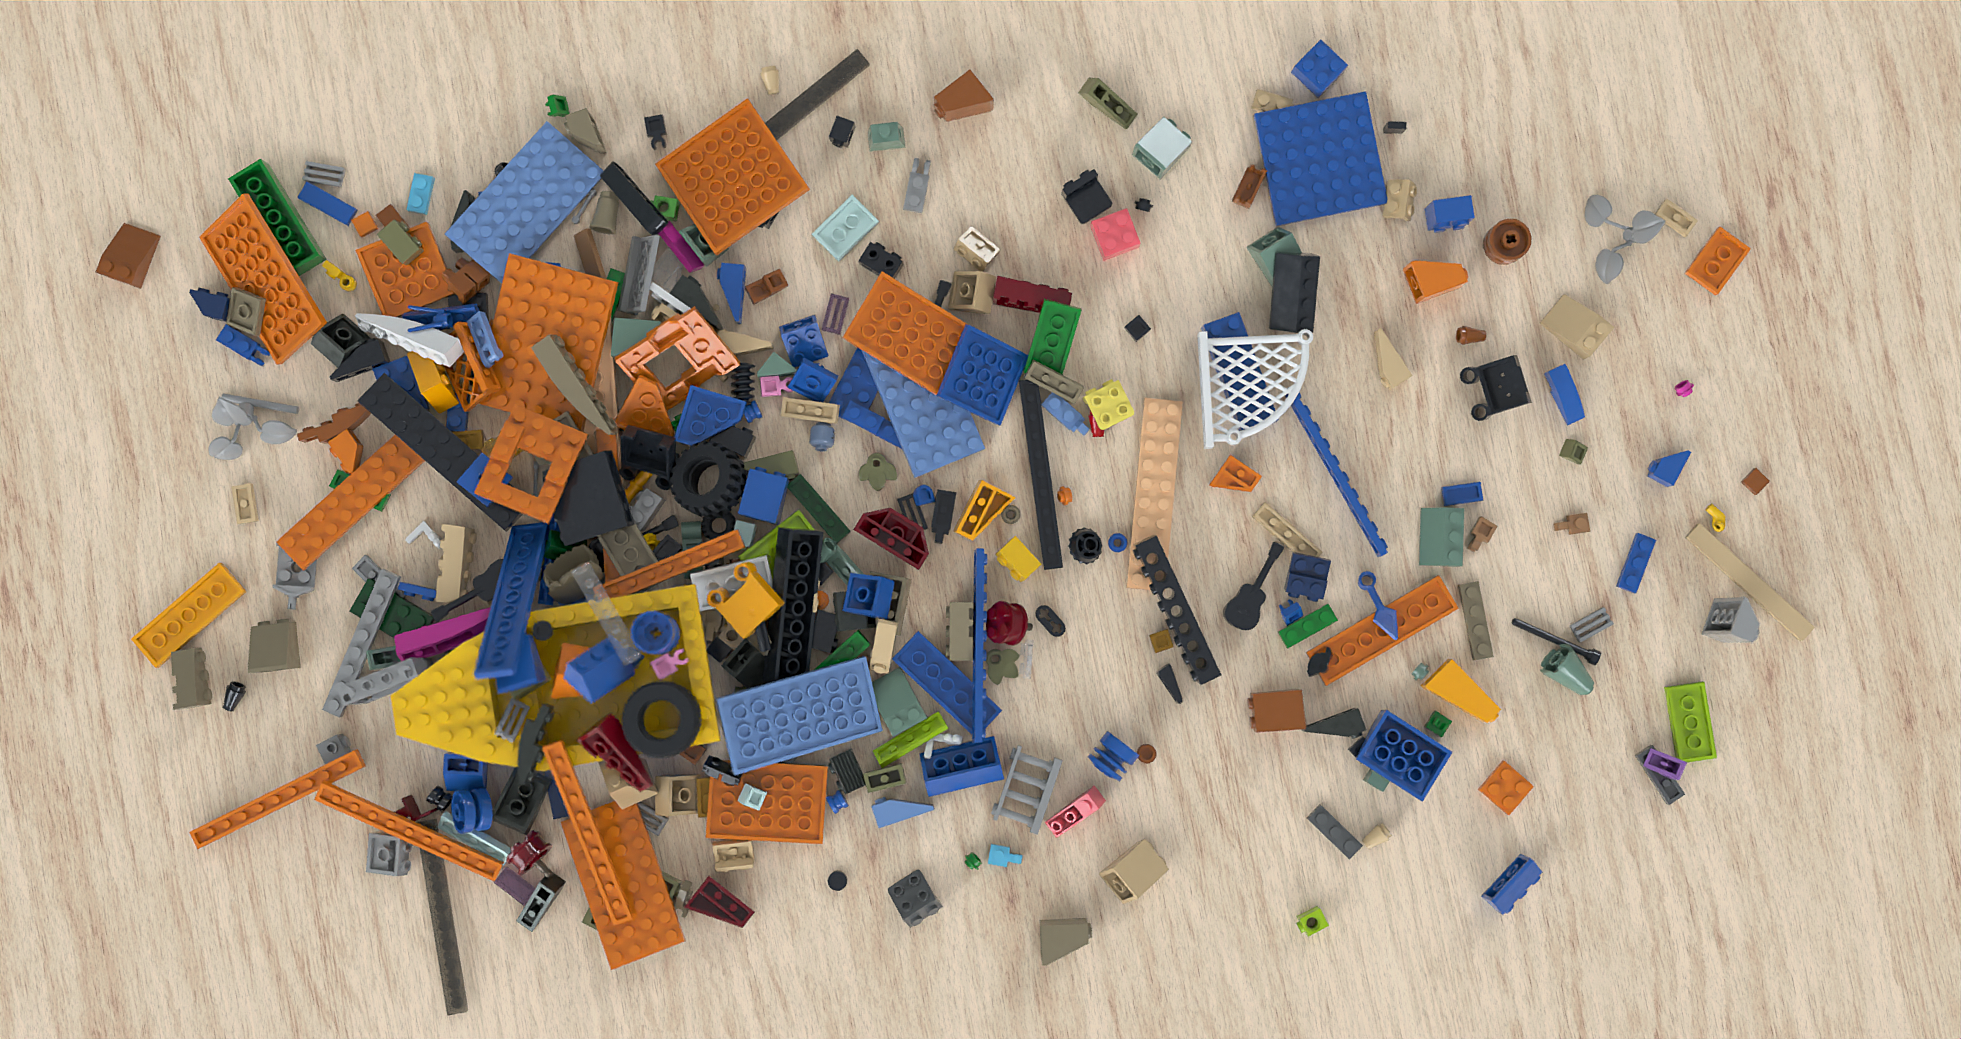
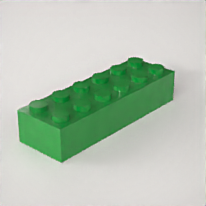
(279, 214)

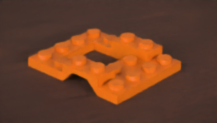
(694, 340)
(543, 439)

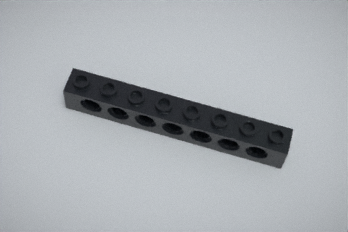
(1210, 669)

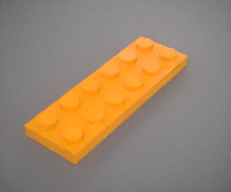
(188, 615)

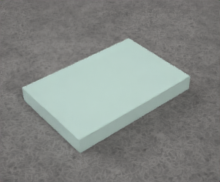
(845, 228)

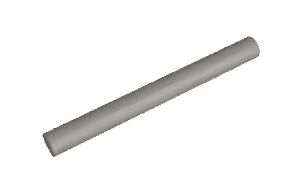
(261, 403)

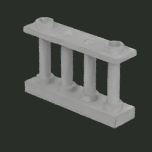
(1040, 803)

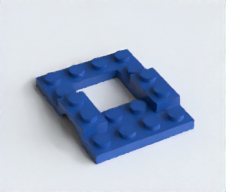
(855, 396)

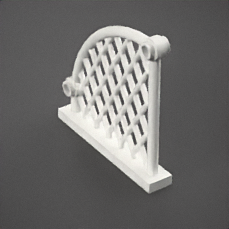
(1206, 344)

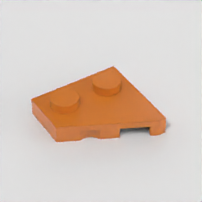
(1235, 476)

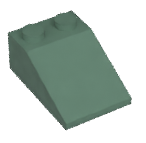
(897, 702)

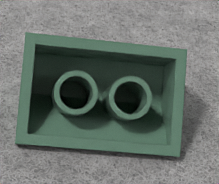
(1441, 537)

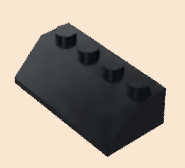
(1294, 291)

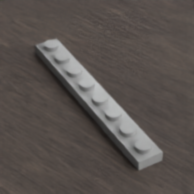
(363, 638)

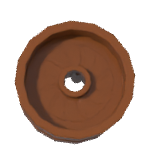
(1518, 240)

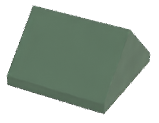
(699, 245)

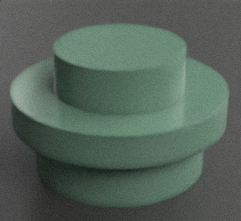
(1420, 672)

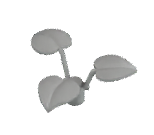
(1645, 228)
(228, 413)

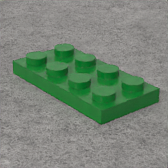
(1053, 335)

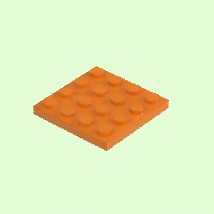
(405, 285)

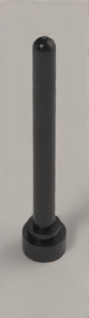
(1592, 656)

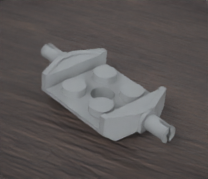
(292, 582)

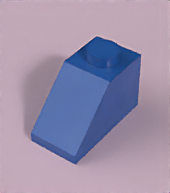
(1667, 469)

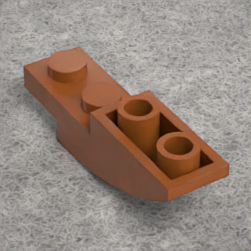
(342, 420)

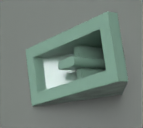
(776, 367)
(382, 658)

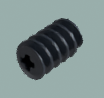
(743, 382)

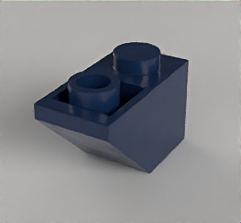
(211, 305)

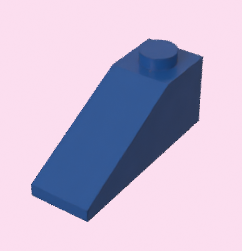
(733, 284)

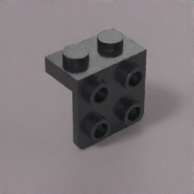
(1086, 196)

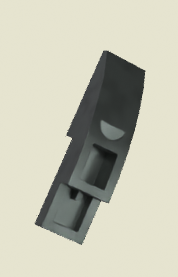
(529, 750)

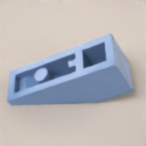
(895, 810)

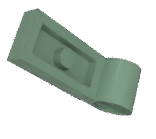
(690, 538)
(838, 560)

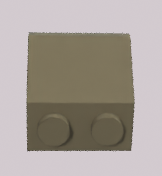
(584, 129)

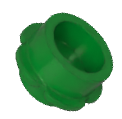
(972, 861)

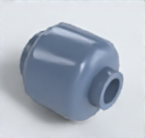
(822, 436)

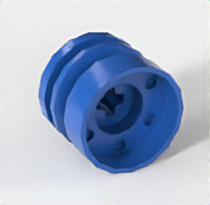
(649, 623)
(1113, 756)

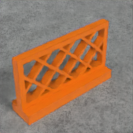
(483, 376)

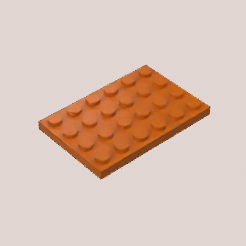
(906, 332)
(789, 812)

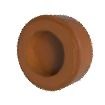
(1147, 753)

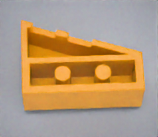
(433, 382)
(981, 509)

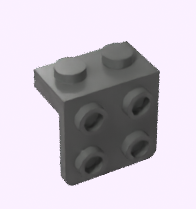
(914, 898)

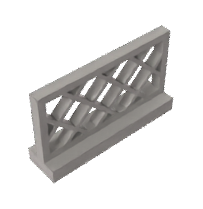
(638, 274)

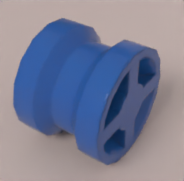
(752, 411)
(837, 801)

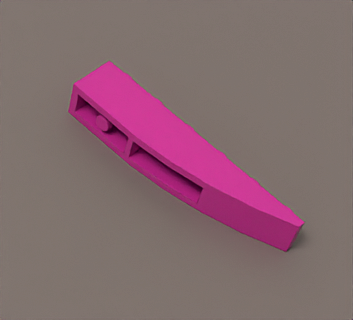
(440, 636)

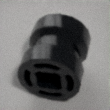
(439, 798)

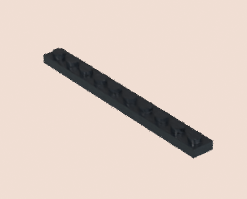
(1040, 475)

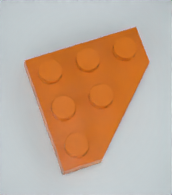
(645, 408)

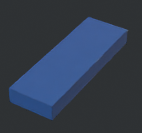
(327, 203)

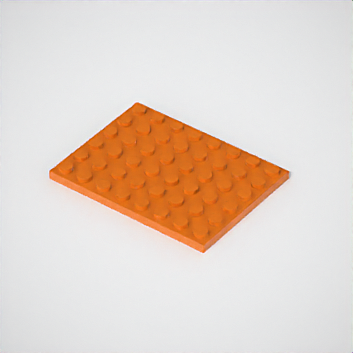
(542, 302)

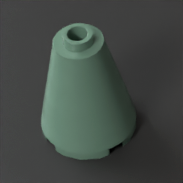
(1567, 670)

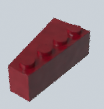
(1025, 295)

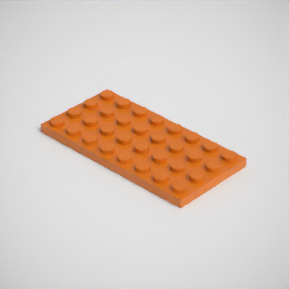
(256, 263)
(641, 878)

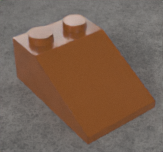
(129, 255)

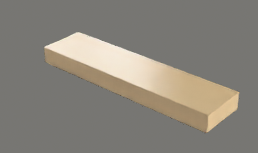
(1285, 531)

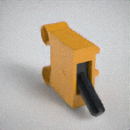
(749, 606)

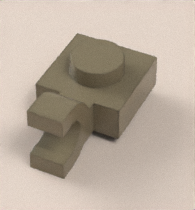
(683, 896)

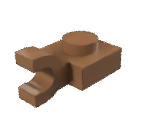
(1575, 524)
(1482, 531)

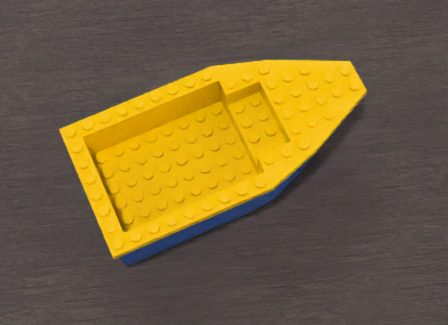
(461, 713)

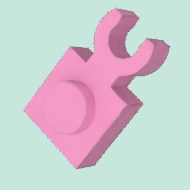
(772, 386)
(666, 664)

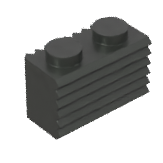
(847, 771)

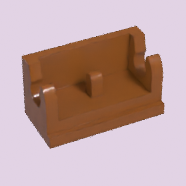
(1249, 186)

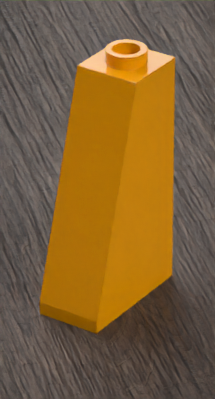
(1459, 690)

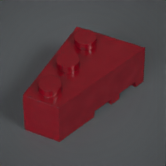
(719, 903)

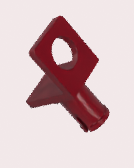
(411, 809)

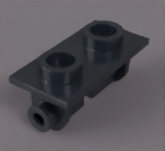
(715, 766)

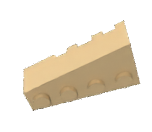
(455, 562)

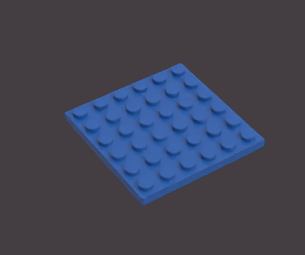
(1320, 158)

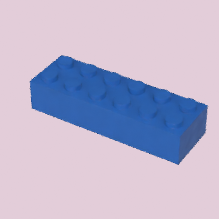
(1234, 327)

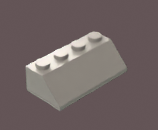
(1732, 621)

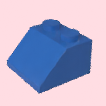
(868, 595)

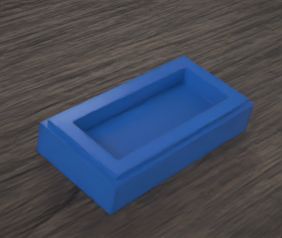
(1462, 493)

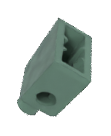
(886, 136)

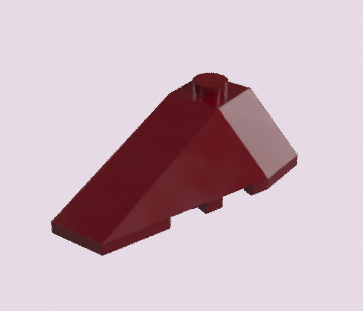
(610, 744)

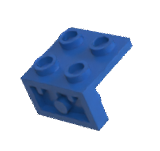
(803, 340)

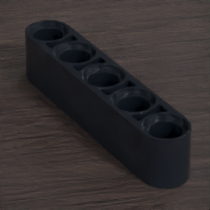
(634, 199)

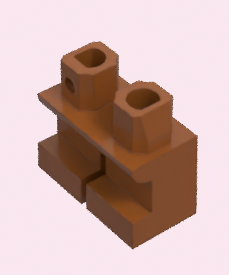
(466, 281)

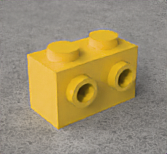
(1017, 559)

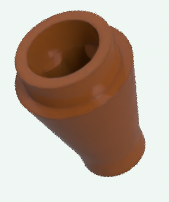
(1470, 335)

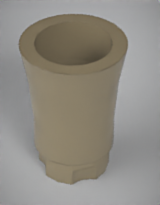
(605, 213)

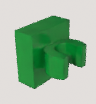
(558, 105)
(1438, 724)

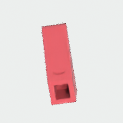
(1075, 811)

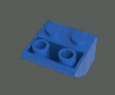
(464, 772)

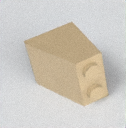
(623, 792)
(1134, 871)

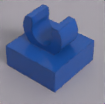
(1291, 613)

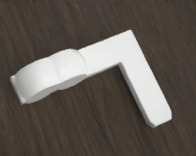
(423, 527)
(947, 738)

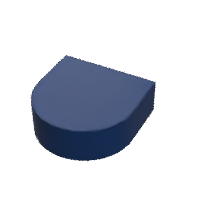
(923, 495)

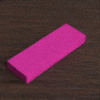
(681, 248)

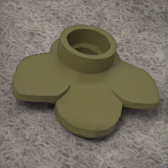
(877, 474)
(1004, 666)

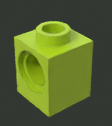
(1320, 921)

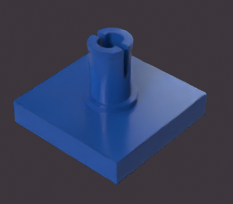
(813, 381)
(473, 474)

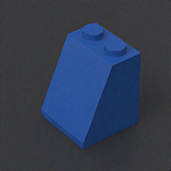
(764, 496)
(528, 670)

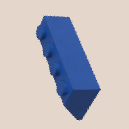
(961, 766)

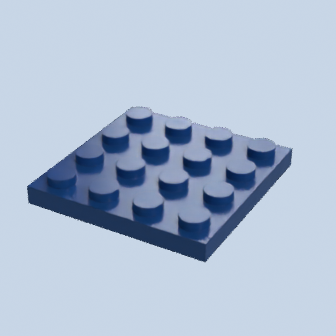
(982, 375)

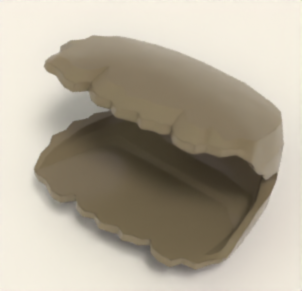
(560, 579)

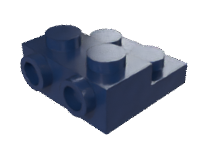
(1307, 576)

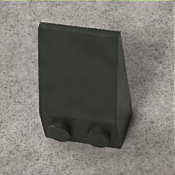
(689, 292)
(520, 803)

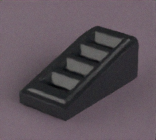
(1168, 679)

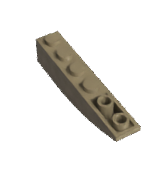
(571, 382)

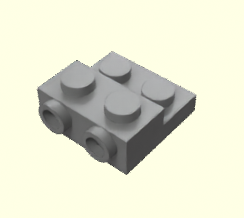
(388, 855)

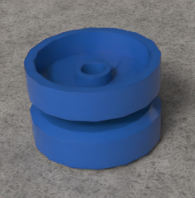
(471, 810)

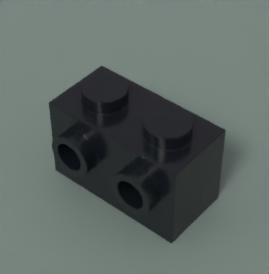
(879, 260)

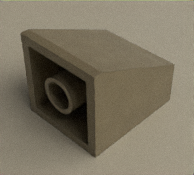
(273, 647)
(1062, 937)

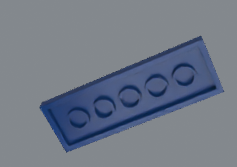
(942, 680)

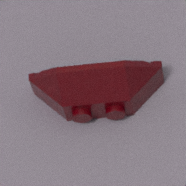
(895, 535)

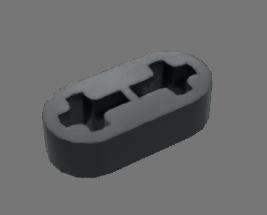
(1054, 618)

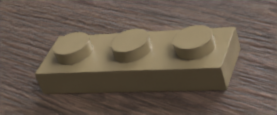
(1054, 381)

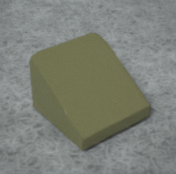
(1573, 451)

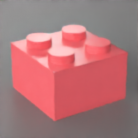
(1115, 234)

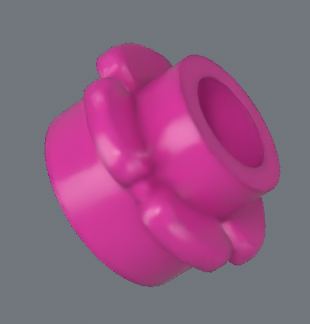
(1684, 388)

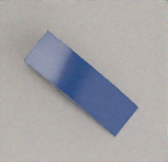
(1565, 394)

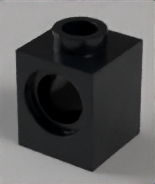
(842, 132)

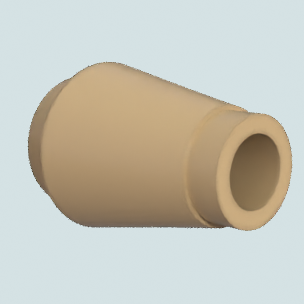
(770, 77)
(1377, 836)

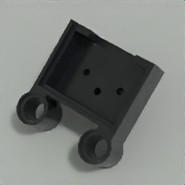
(1502, 386)
(648, 453)

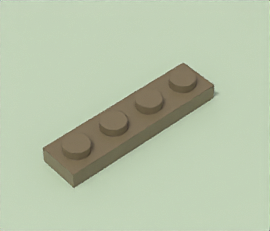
(1475, 620)

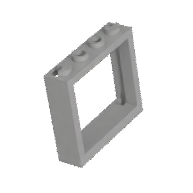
(383, 681)

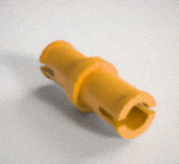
(636, 485)

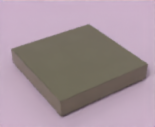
(246, 311)

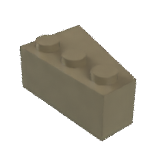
(898, 600)
(960, 631)
(191, 678)

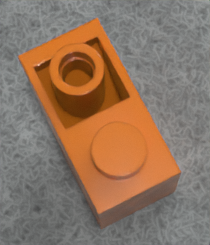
(348, 449)

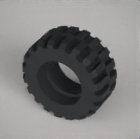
(693, 464)

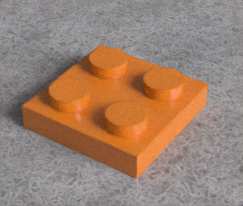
(1505, 787)

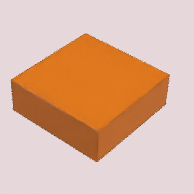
(364, 224)

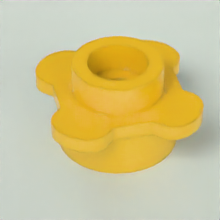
(651, 540)

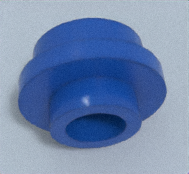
(1122, 538)

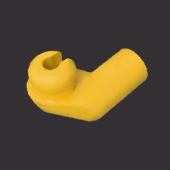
(1718, 518)

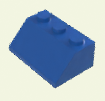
(597, 671)
(1512, 884)

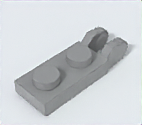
(917, 188)

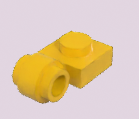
(333, 272)

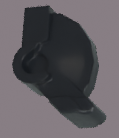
(1319, 663)

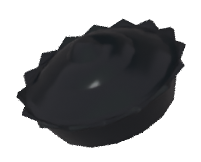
(1085, 545)

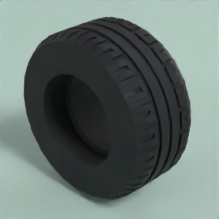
(634, 714)

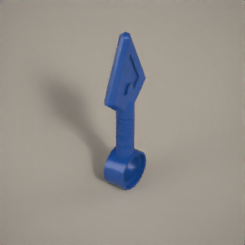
(1384, 617)

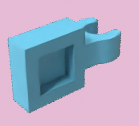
(1000, 856)

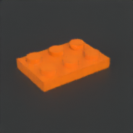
(1717, 260)

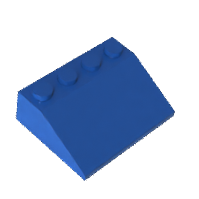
(1403, 754)

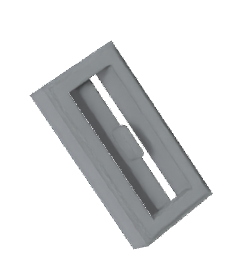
(308, 171)
(1606, 617)
(505, 735)
(661, 825)

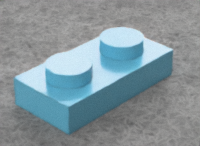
(420, 193)

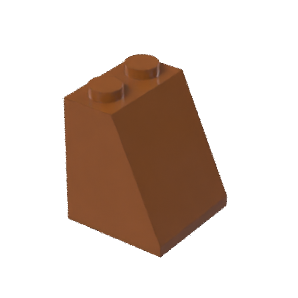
(963, 99)
(1277, 710)

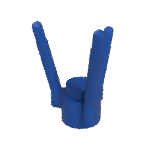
(440, 321)

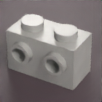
(646, 508)
(334, 748)

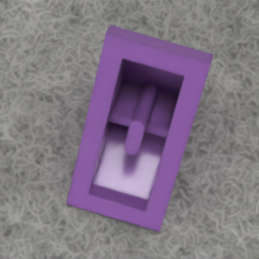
(1665, 764)

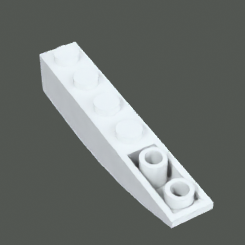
(427, 343)

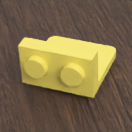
(1108, 404)

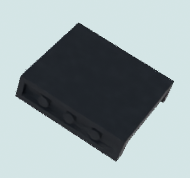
(592, 500)

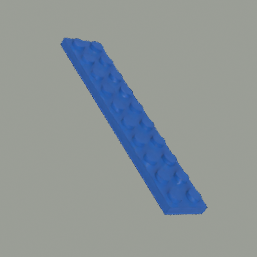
(512, 601)

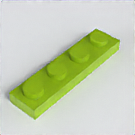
(910, 739)

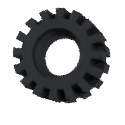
(707, 525)

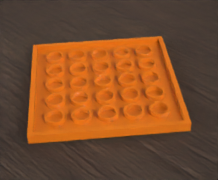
(732, 176)

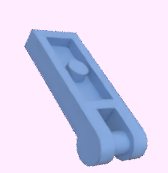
(484, 339)

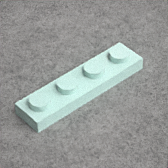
(475, 839)

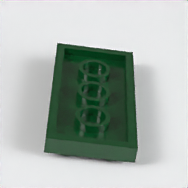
(401, 613)

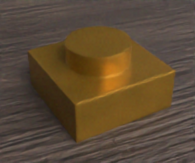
(1161, 641)

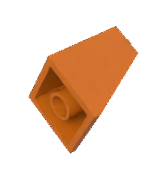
(1434, 278)
(561, 687)

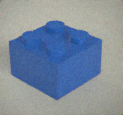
(1319, 68)
(1449, 213)

